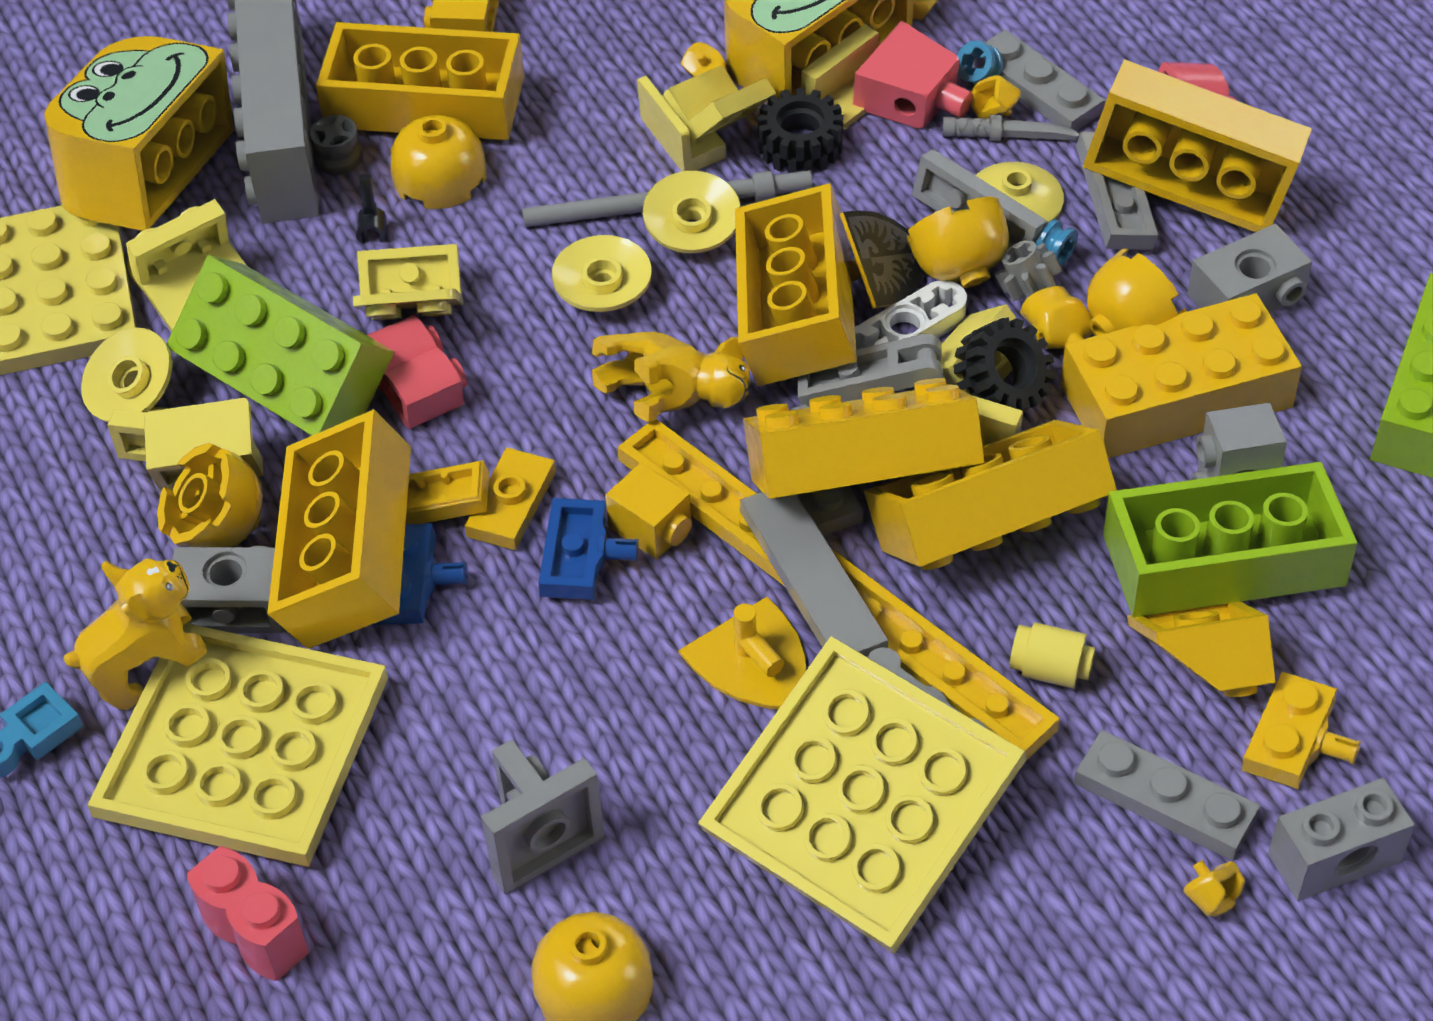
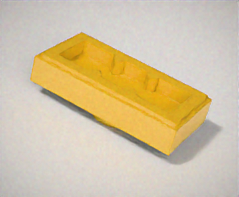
(447, 493)
(512, 498)

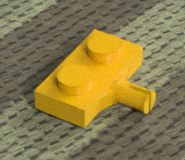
(1295, 732)

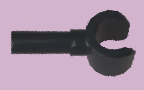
(369, 216)

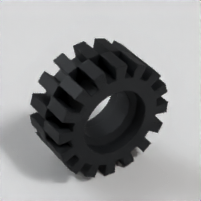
(800, 112)
(1023, 354)

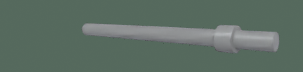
(761, 187)

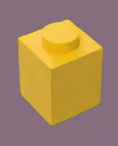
(650, 510)

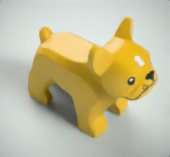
(672, 372)
(135, 629)

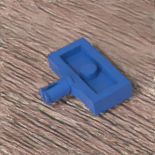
(578, 548)
(422, 574)

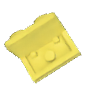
(171, 256)
(409, 279)

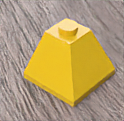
(1217, 643)

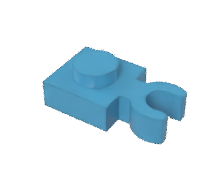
(35, 725)

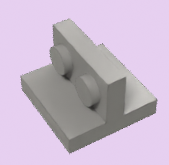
(538, 816)

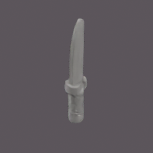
(996, 128)

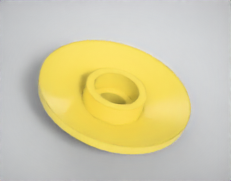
(1028, 186)
(690, 197)
(601, 273)
(126, 373)

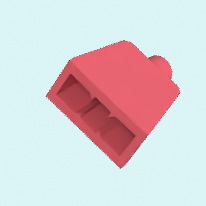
(910, 80)

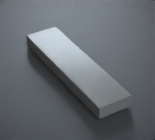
(811, 572)

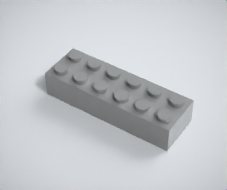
(273, 108)

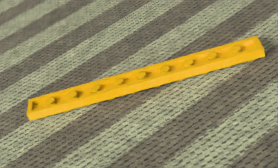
(922, 647)

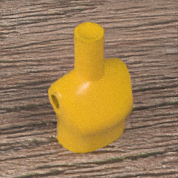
(1057, 316)

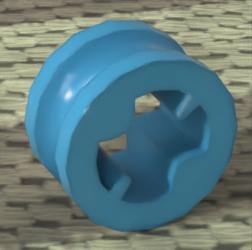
(979, 50)
(1058, 240)

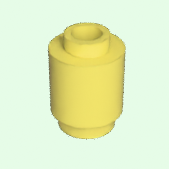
(1052, 654)

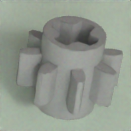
(1027, 269)

